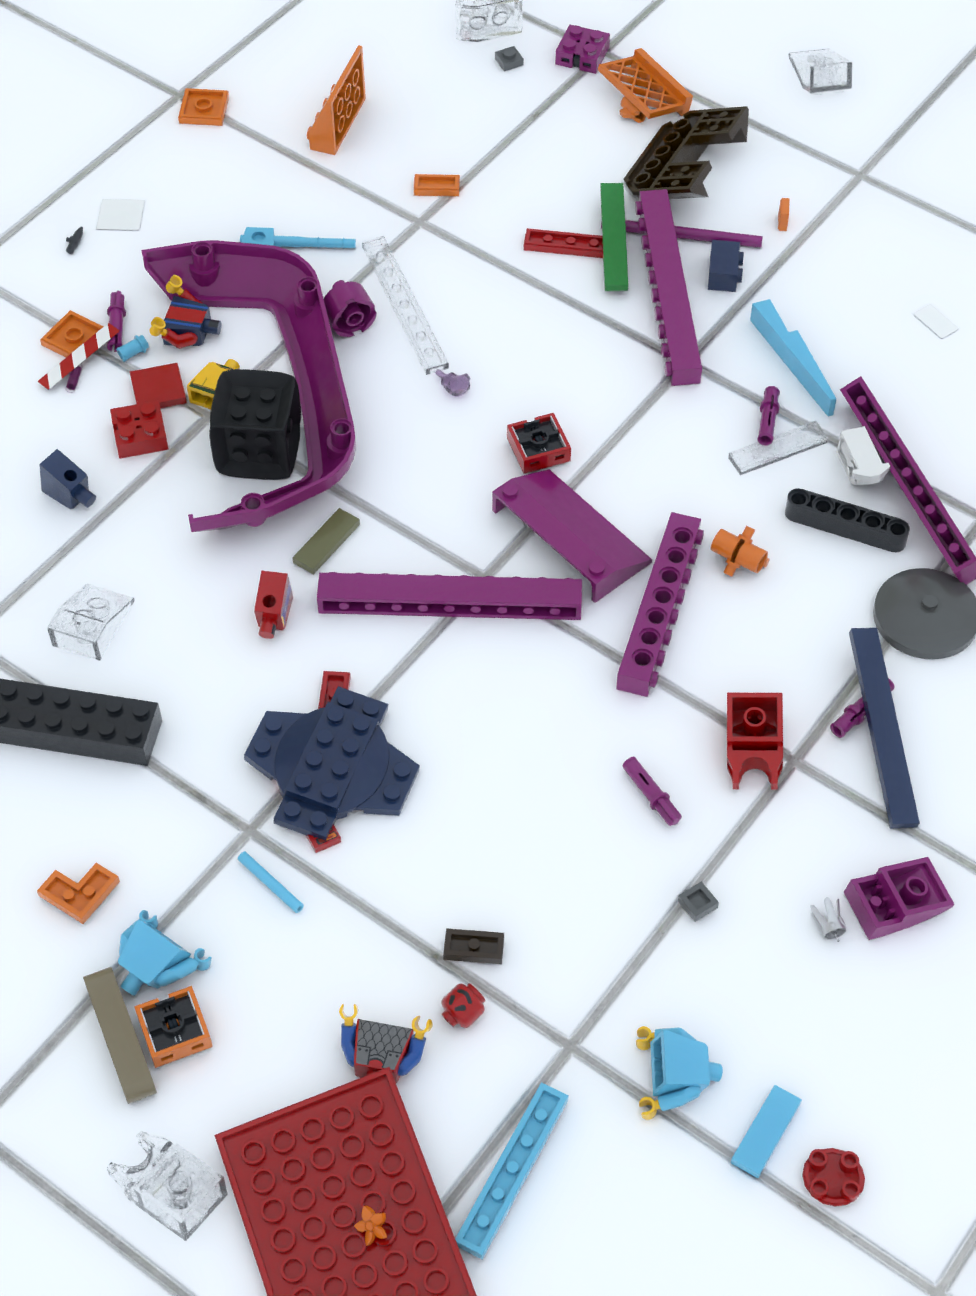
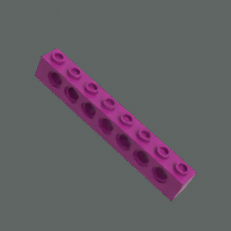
(660, 604)

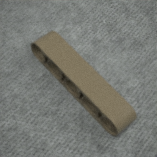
(119, 1035)

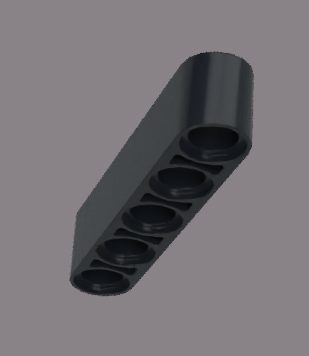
(847, 520)

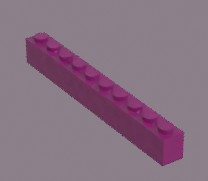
(668, 288)
(911, 480)
(449, 596)

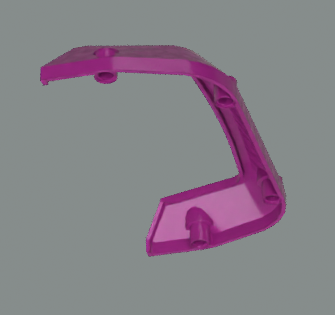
(289, 288)

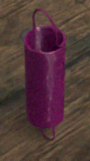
(73, 378)

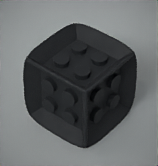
(255, 424)

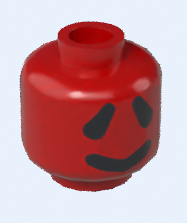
(463, 1005)

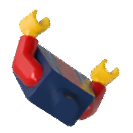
(185, 320)

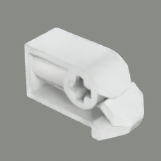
(860, 457)

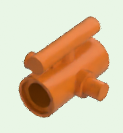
(739, 551)

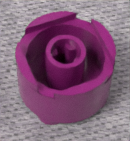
(349, 308)

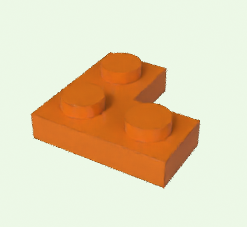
(79, 898)

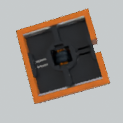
(173, 1027)

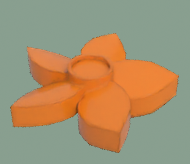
(371, 1224)

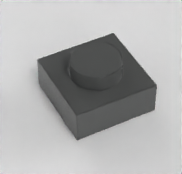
(509, 58)
(698, 901)

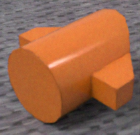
(631, 111)

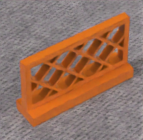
(652, 77)

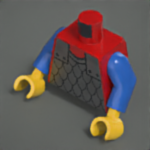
(377, 1045)

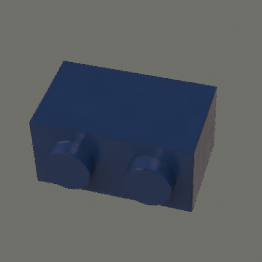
(724, 266)

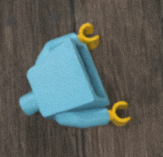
(678, 1068)

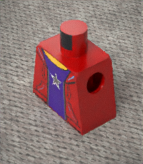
(272, 602)

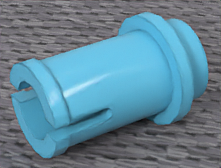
(132, 348)

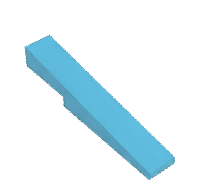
(794, 353)

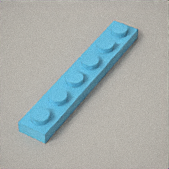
(511, 1171)

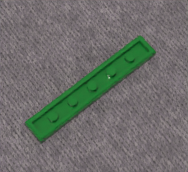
(614, 237)

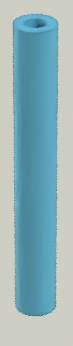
(274, 885)

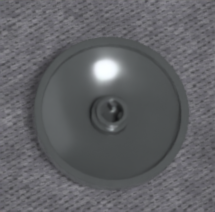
(926, 613)

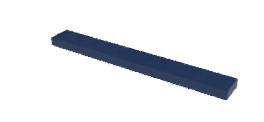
(884, 728)

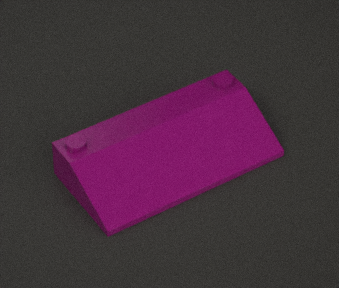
(572, 529)

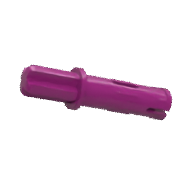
(116, 314)
(658, 799)

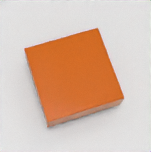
(783, 214)

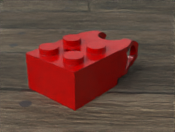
(754, 735)

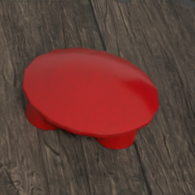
(833, 1176)

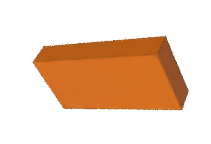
(436, 185)

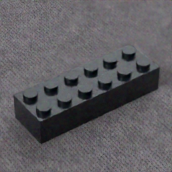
(78, 722)

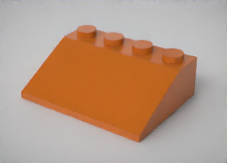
(340, 107)

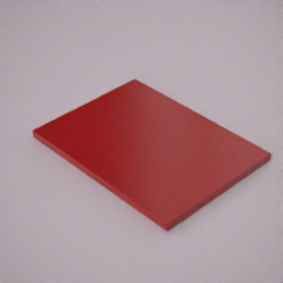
(304, 1188)

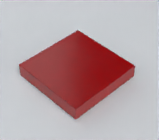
(159, 384)

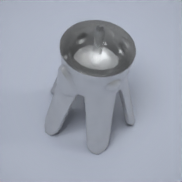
(834, 926)

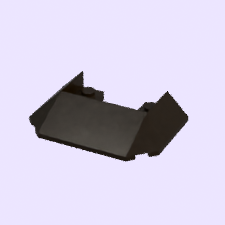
(674, 152)

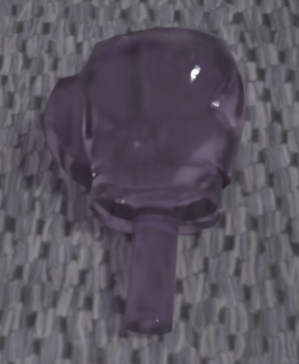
(454, 384)

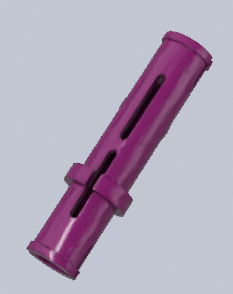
(769, 408)
(852, 716)

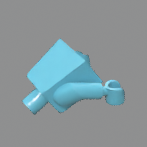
(154, 956)

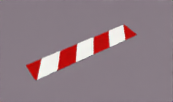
(78, 356)

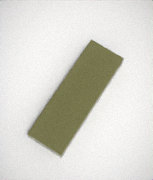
(326, 541)

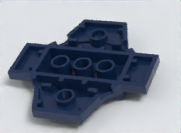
(331, 763)

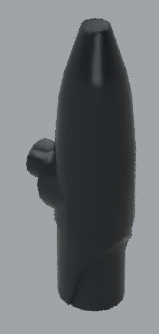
(74, 240)

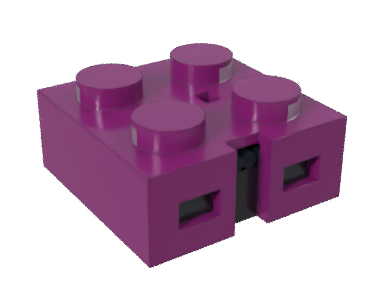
(582, 48)

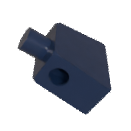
(65, 481)

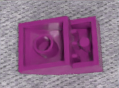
(897, 897)

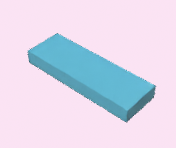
(766, 1131)

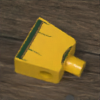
(203, 385)

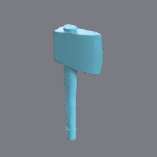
(266, 236)

